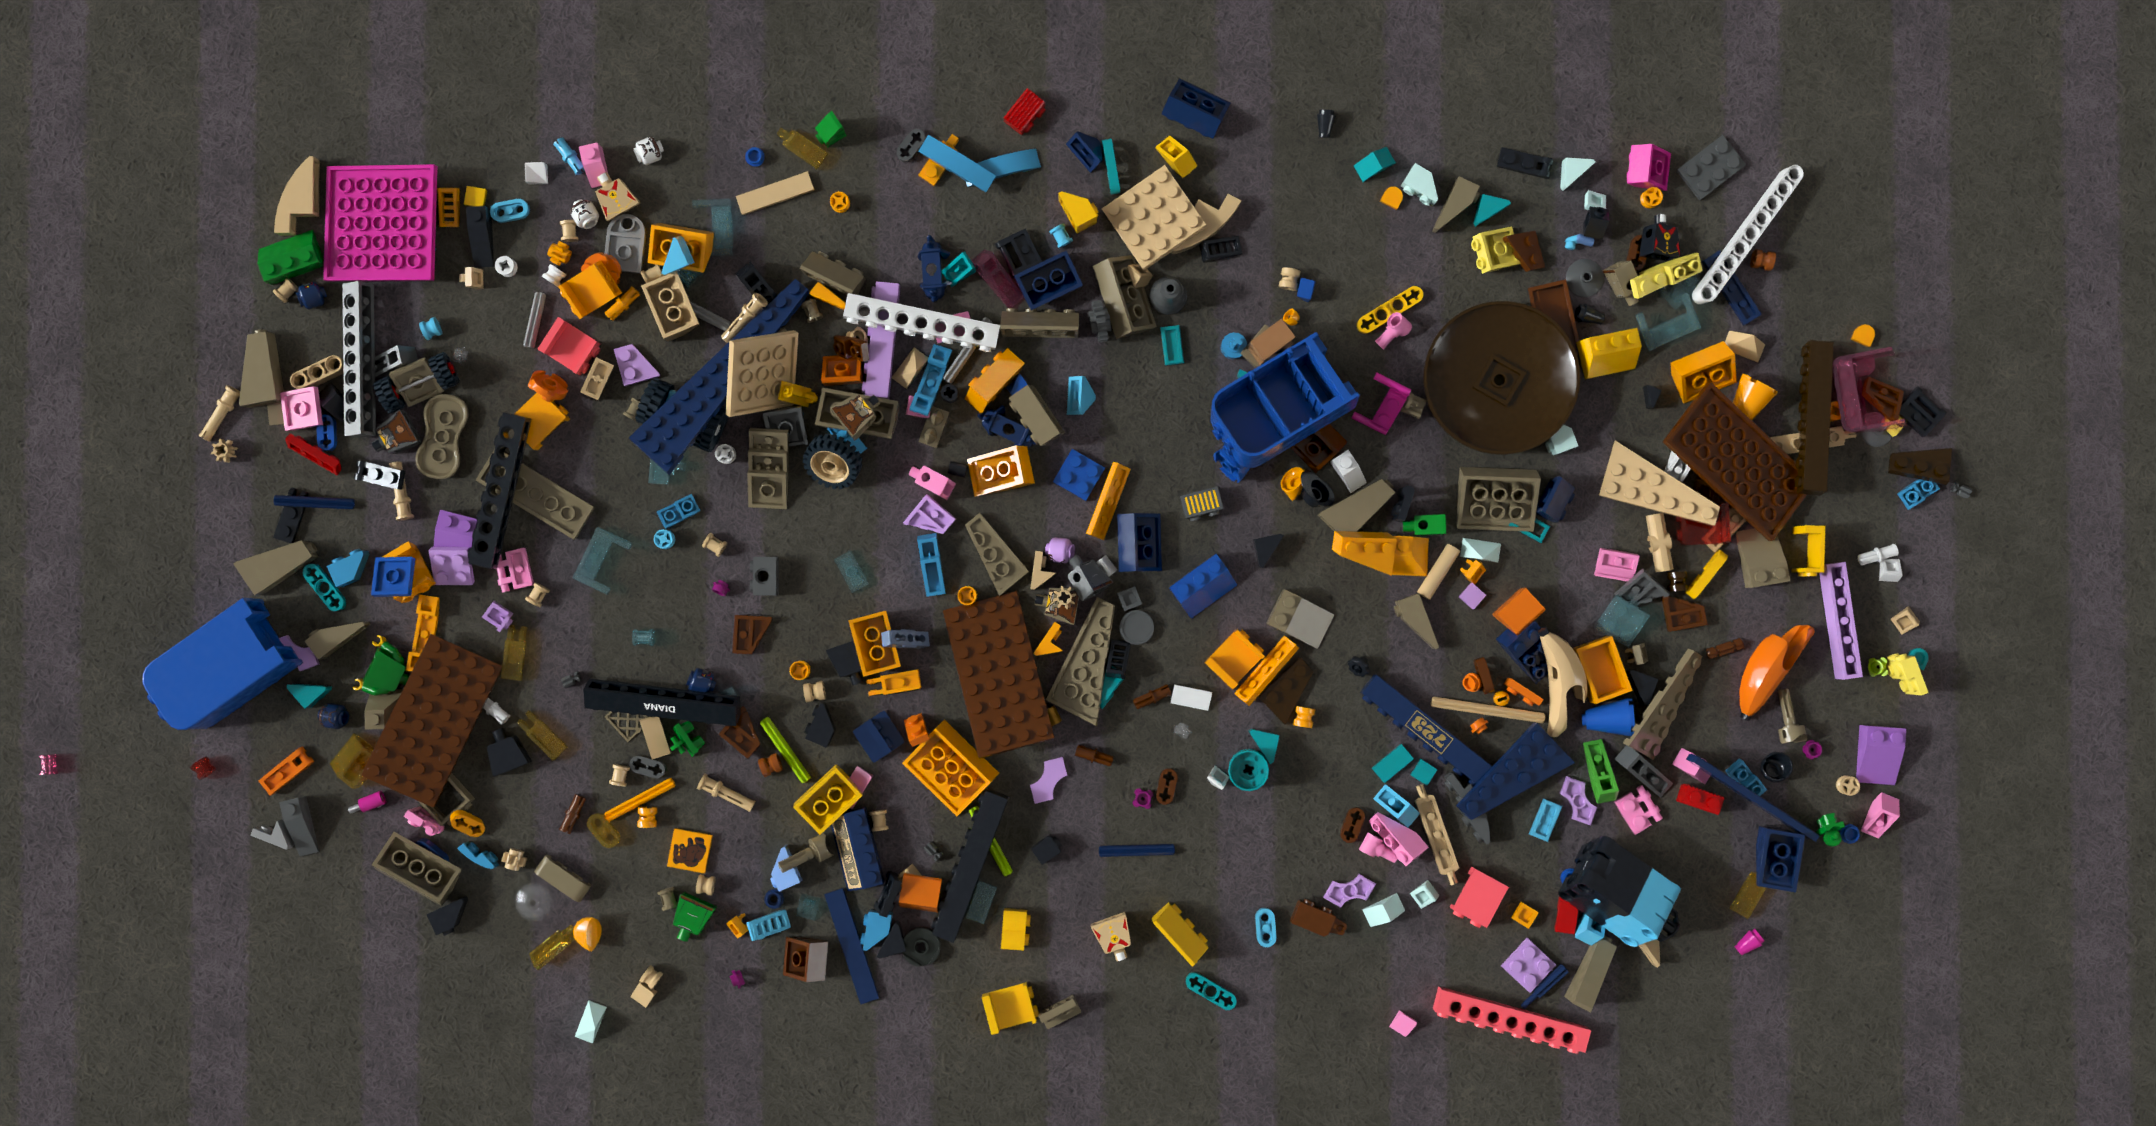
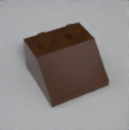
(1319, 447)
(805, 959)

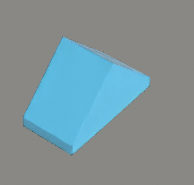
(678, 256)

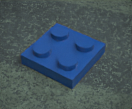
(1079, 474)
(393, 576)

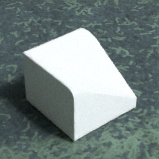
(536, 173)

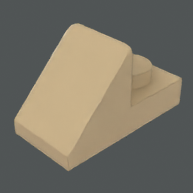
(1039, 576)

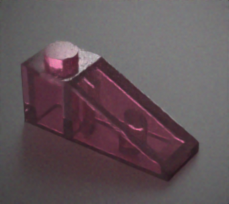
(997, 278)

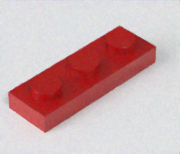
(313, 453)

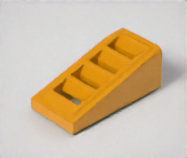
(456, 206)
(824, 294)

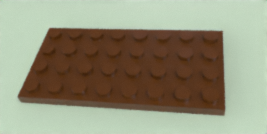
(1737, 461)
(998, 675)
(432, 720)

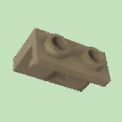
(1059, 1012)

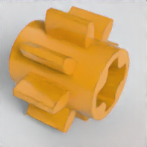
(559, 253)

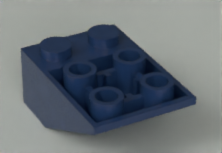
(1526, 651)

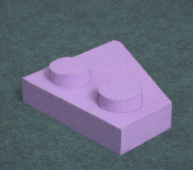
(930, 516)

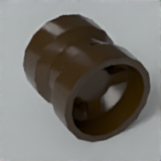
(1675, 577)

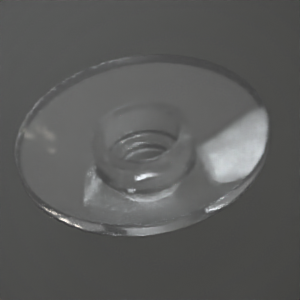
(542, 897)

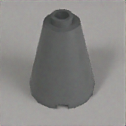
(1165, 301)

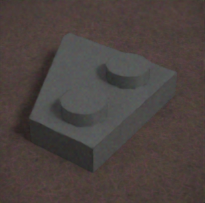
(1641, 589)

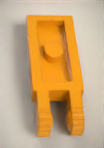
(896, 682)

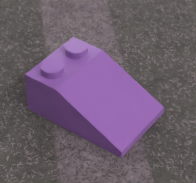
(454, 530)
(1880, 754)

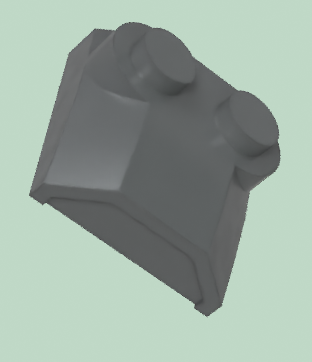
(790, 419)

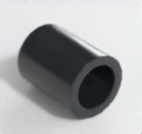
(957, 469)

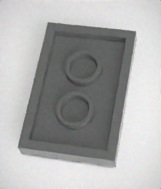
(1710, 167)

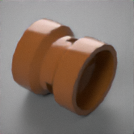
(1763, 259)
(770, 765)

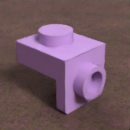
(498, 616)

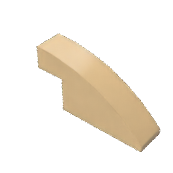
(299, 198)
(1214, 220)

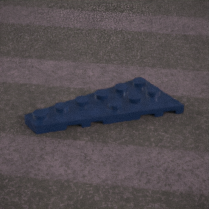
(1525, 764)

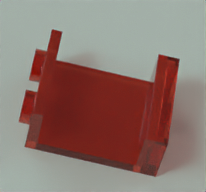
(1699, 534)

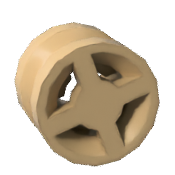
(1852, 786)
(705, 885)
(651, 977)

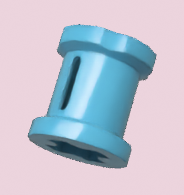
(1061, 235)

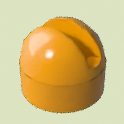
(1294, 317)
(1500, 694)

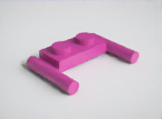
(1389, 407)

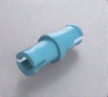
(569, 156)

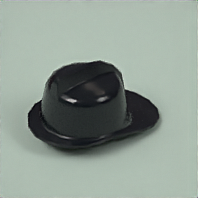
(1316, 491)

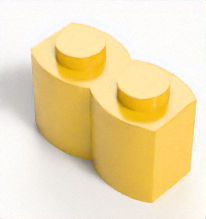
(1014, 929)

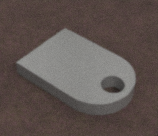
(626, 244)

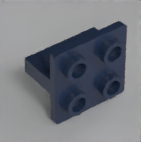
(878, 736)

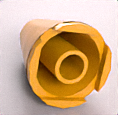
(1752, 396)

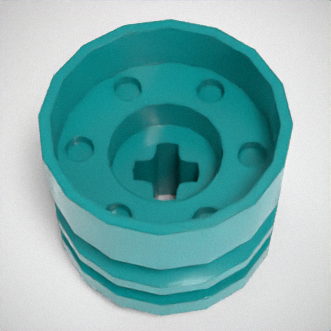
(1245, 780)

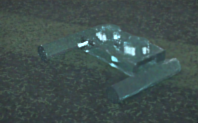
(721, 224)
(1672, 328)
(595, 556)

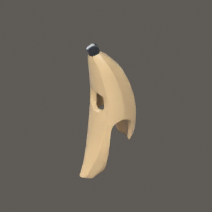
(1563, 673)

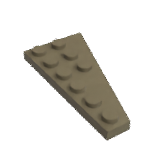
(1083, 672)
(1663, 708)

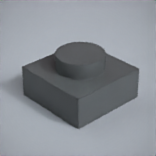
(1129, 598)

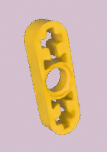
(1710, 570)

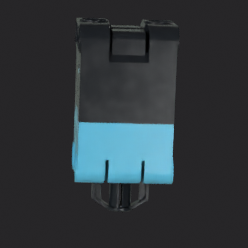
(1622, 893)

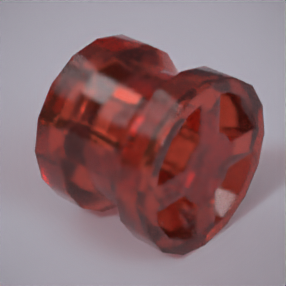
(203, 768)

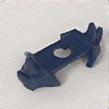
(933, 285)
(994, 423)

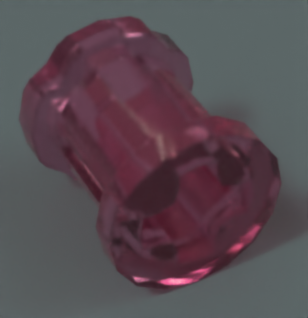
(48, 764)

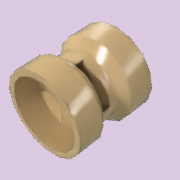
(1289, 279)
(814, 691)

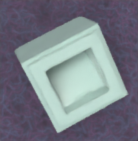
(1425, 894)

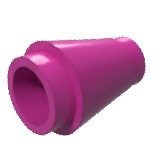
(1749, 942)

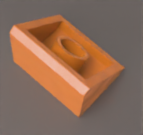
(841, 371)
(1519, 611)
(920, 892)

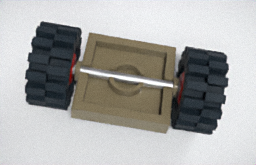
(416, 382)

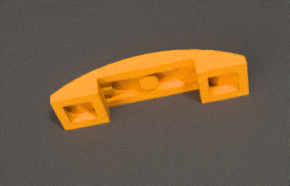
(426, 624)

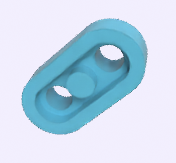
(510, 210)
(1265, 927)

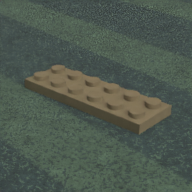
(546, 500)

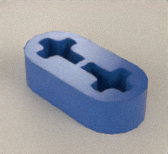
(331, 433)

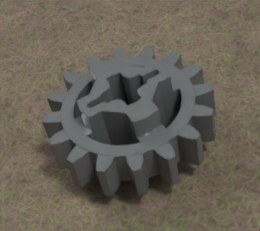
(1099, 321)

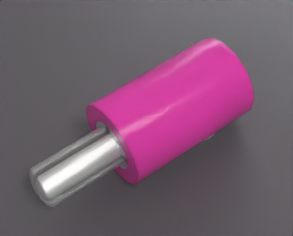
(369, 802)

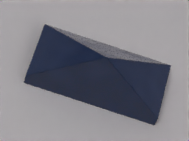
(1086, 149)

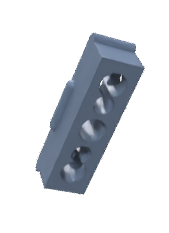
(905, 639)

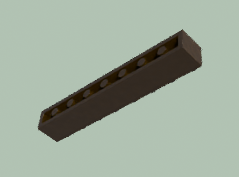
(1815, 417)

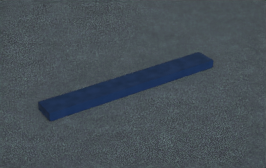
(1752, 797)

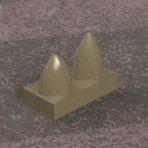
(934, 427)

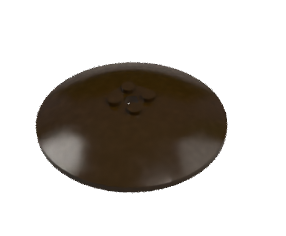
(1537, 372)

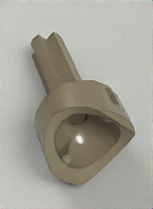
(1791, 731)
(816, 849)

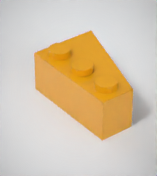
(993, 379)
(1367, 548)

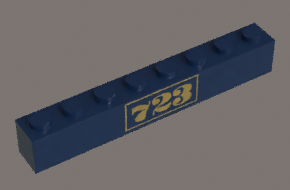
(1425, 729)

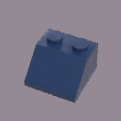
(1554, 499)

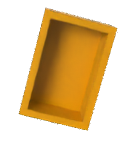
(1603, 669)

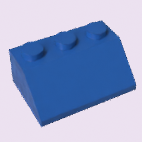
(1203, 586)

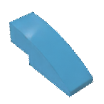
(931, 564)

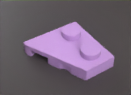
(634, 366)

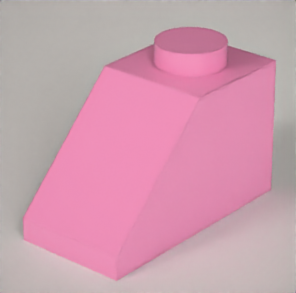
(593, 162)
(1881, 815)

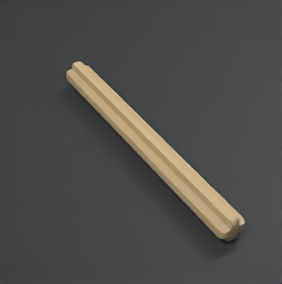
(1488, 709)

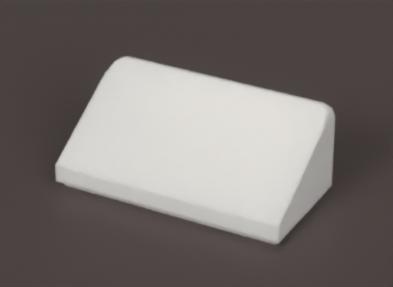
(1191, 697)

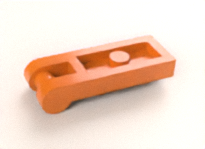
(285, 771)

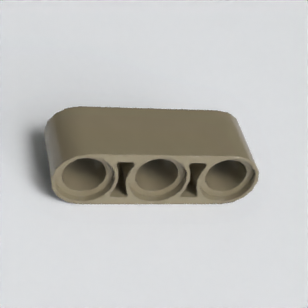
(562, 879)

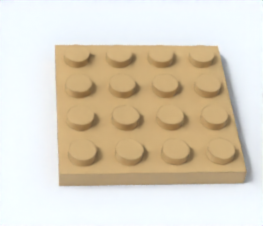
(1154, 217)
(757, 370)

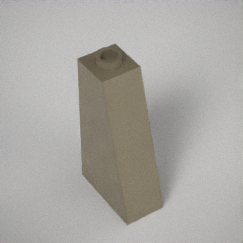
(261, 371)
(1358, 508)
(274, 566)
(1591, 974)

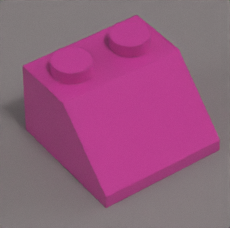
(1648, 167)

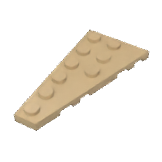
(1642, 484)

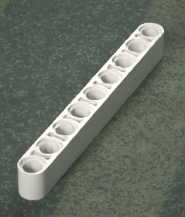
(1754, 229)

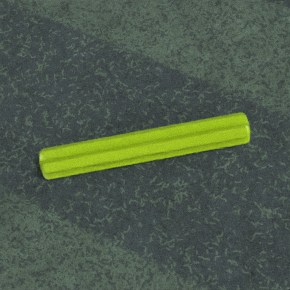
(785, 750)
(997, 852)

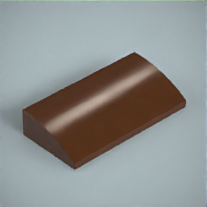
(1555, 302)

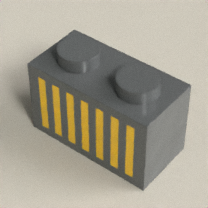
(1201, 503)

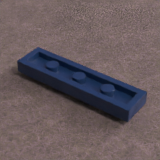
(1735, 294)

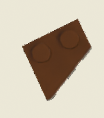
(1526, 250)
(1883, 397)
(1682, 614)
(748, 632)
(742, 736)

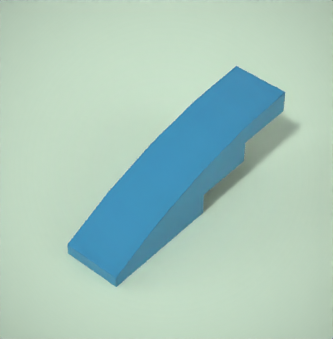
(957, 163)

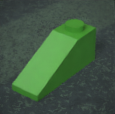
(1600, 772)

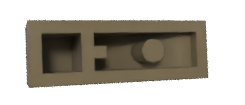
(1459, 199)
(1414, 615)
(328, 640)

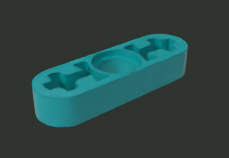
(1111, 166)
(316, 586)
(1226, 993)

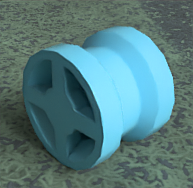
(430, 328)
(661, 537)

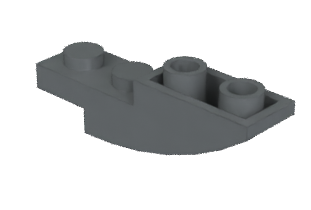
(1480, 823)

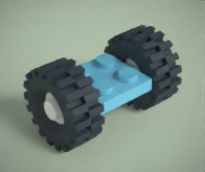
(660, 392)

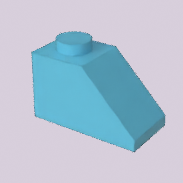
(1396, 806)
(1589, 930)

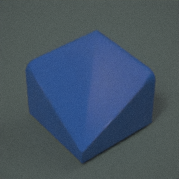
(1305, 289)
(1016, 385)

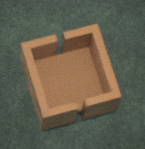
(1271, 341)

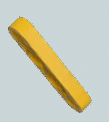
(1388, 308)

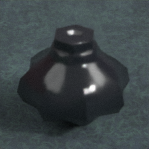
(1359, 666)

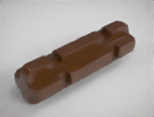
(1724, 648)

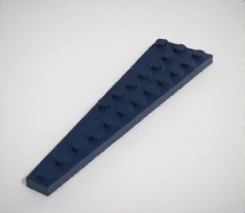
(688, 411)

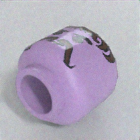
(1060, 550)

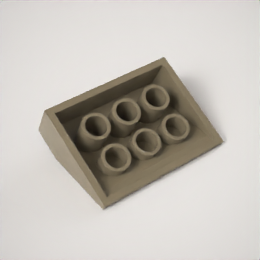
(1039, 324)
(1496, 498)

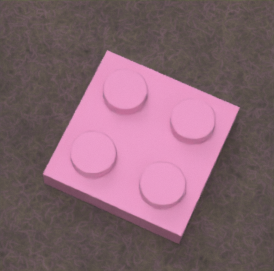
(301, 408)

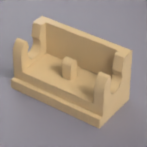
(597, 378)

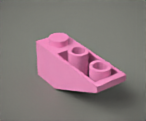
(1402, 840)

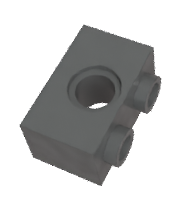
(771, 566)

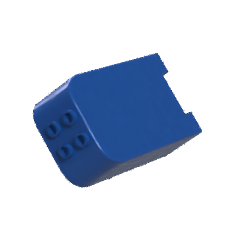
(1280, 403)
(218, 667)

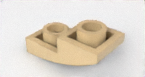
(655, 737)

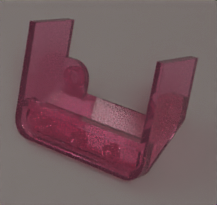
(1848, 384)

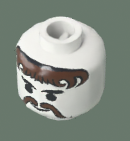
(648, 150)
(584, 214)

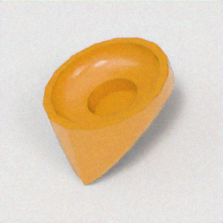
(1291, 482)
(587, 932)

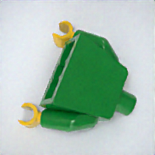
(384, 671)

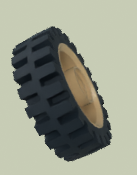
(832, 461)

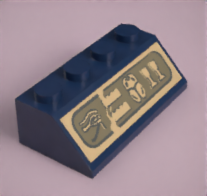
(857, 850)

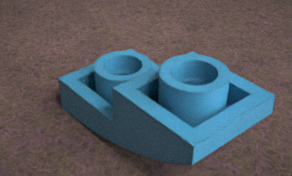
(1917, 492)
(678, 511)
(1741, 773)
(484, 859)

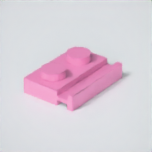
(1616, 564)

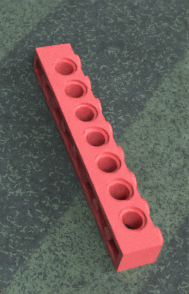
(1579, 1033)

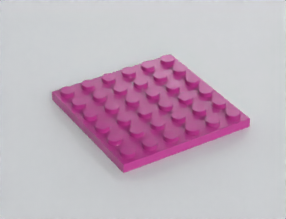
(380, 223)

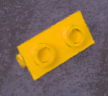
(796, 394)

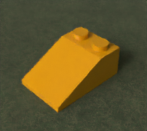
(1001, 470)

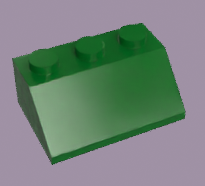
(290, 258)

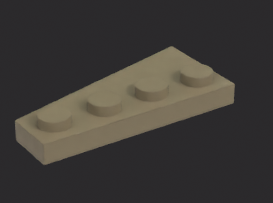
(997, 557)

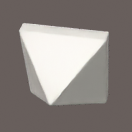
(1218, 778)

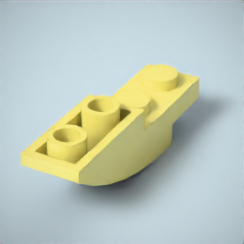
(1665, 274)

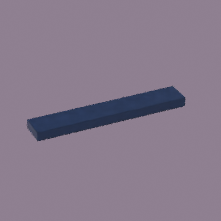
(851, 946)

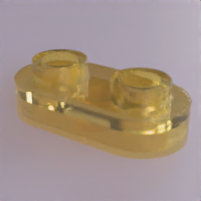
(601, 832)

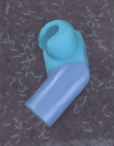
(1578, 239)

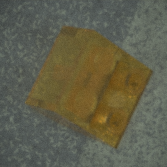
(351, 761)

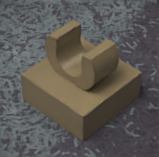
(1639, 652)

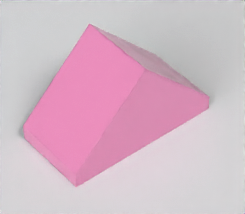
(1689, 768)

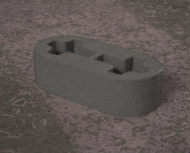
(907, 142)
(649, 762)

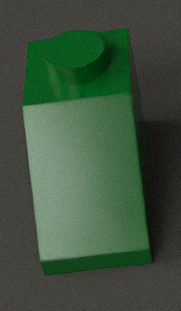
(829, 130)

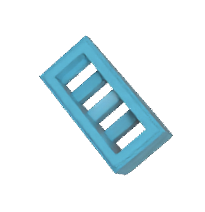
(780, 922)

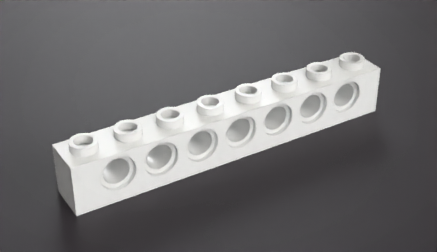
(989, 330)

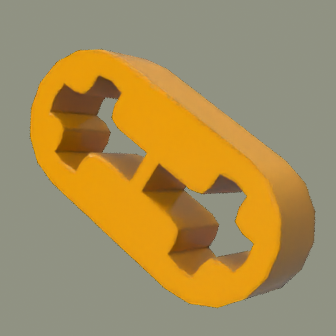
(469, 820)

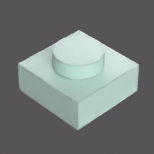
(1595, 200)

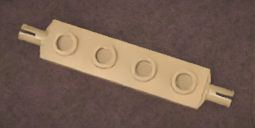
(1788, 442)
(1436, 834)

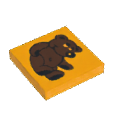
(689, 850)

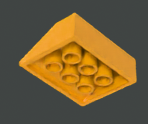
(950, 768)

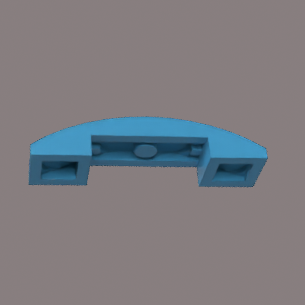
(1011, 163)
(931, 380)

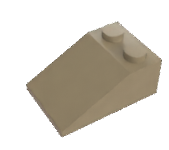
(1761, 559)
(1300, 618)

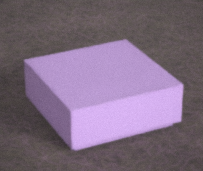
(1472, 596)

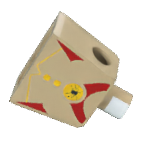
(615, 197)
(1113, 935)

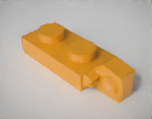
(932, 171)

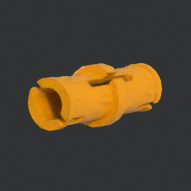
(622, 303)

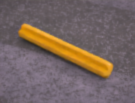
(640, 799)

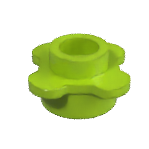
(1872, 667)

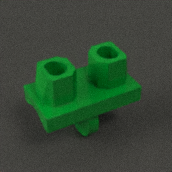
(691, 746)
(1829, 827)

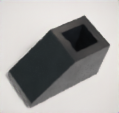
(822, 726)

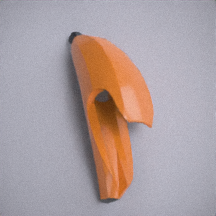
(1769, 666)

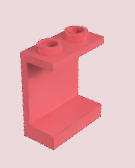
(569, 346)
(1479, 898)

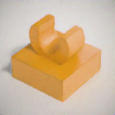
(1475, 571)
(737, 926)

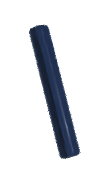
(315, 502)
(1136, 850)

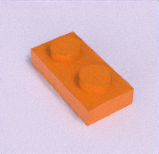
(1529, 697)
(916, 729)

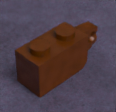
(1317, 919)

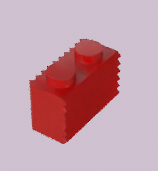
(1024, 112)
(1700, 799)

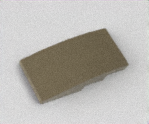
(768, 468)

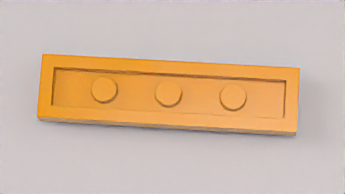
(1108, 501)
(1266, 670)

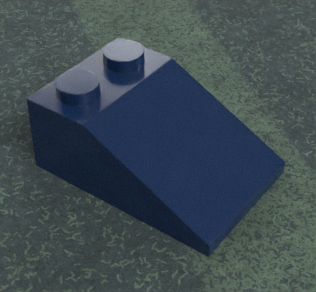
(1778, 858)

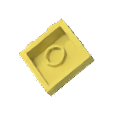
(1492, 251)
(1907, 670)

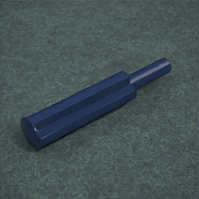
(1547, 984)

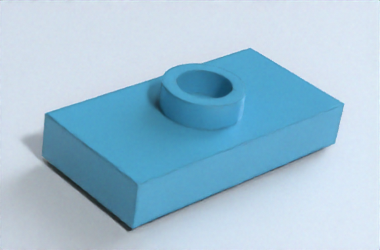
(1545, 820)

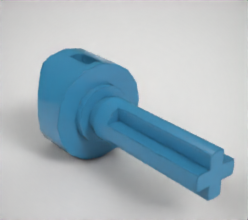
(1233, 345)

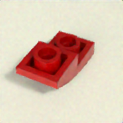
(1566, 917)

